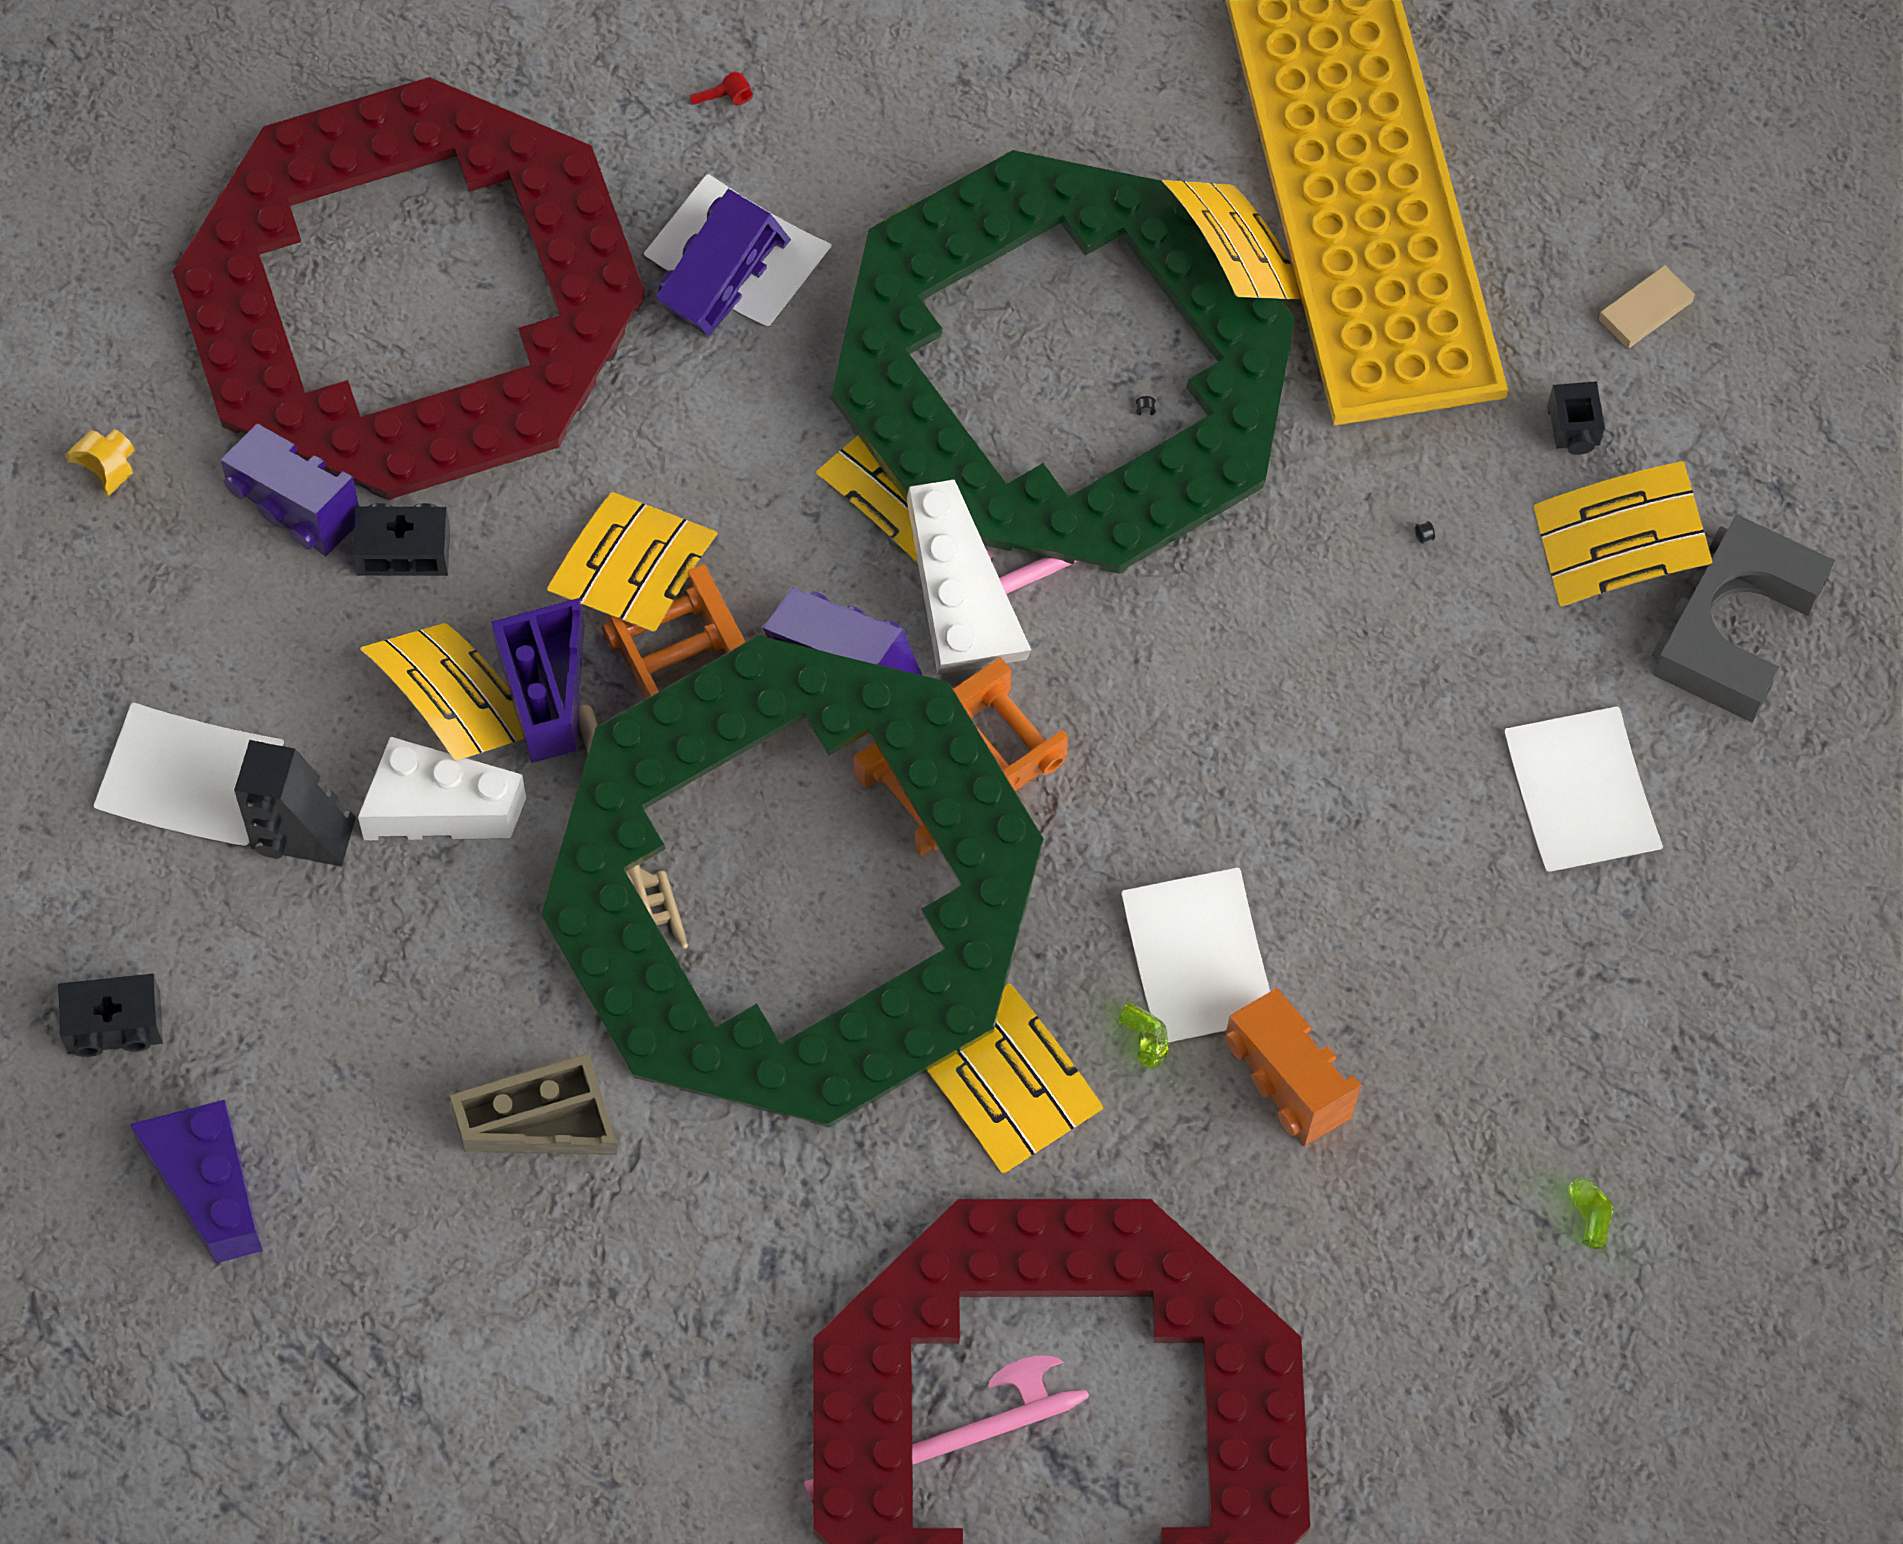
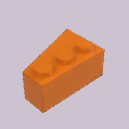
(1291, 1067)

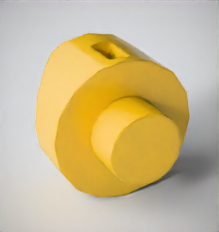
(104, 457)

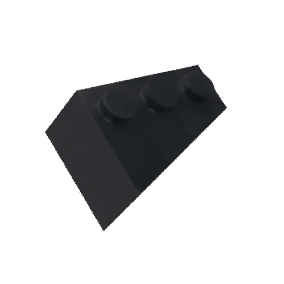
(288, 809)

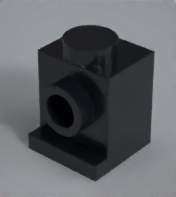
(1576, 416)

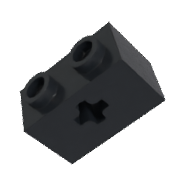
(383, 553)
(86, 1012)

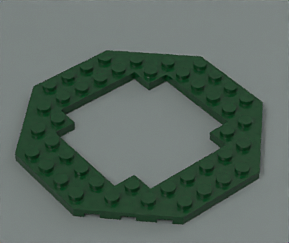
(925, 443)
(883, 1034)

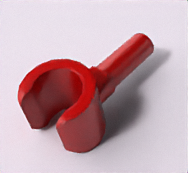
(733, 85)

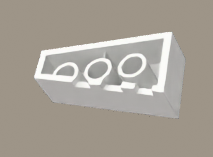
(961, 590)

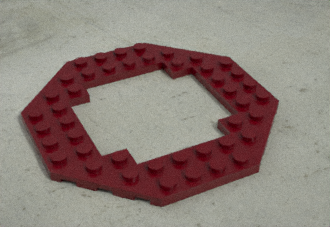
(456, 429)
(1058, 1251)

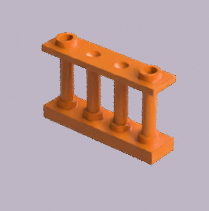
(701, 597)
(985, 688)

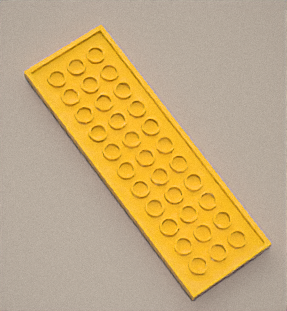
(1367, 207)

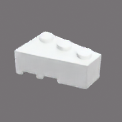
(432, 794)

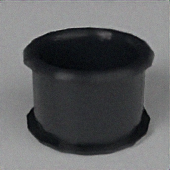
(1146, 402)
(1425, 532)

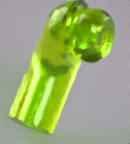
(1151, 1032)
(1594, 1208)

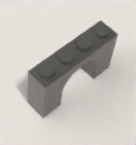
(1744, 561)

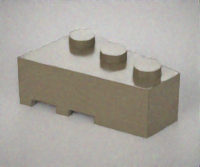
(537, 1112)

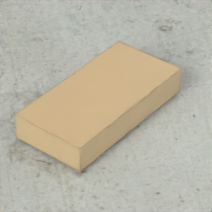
(1646, 307)

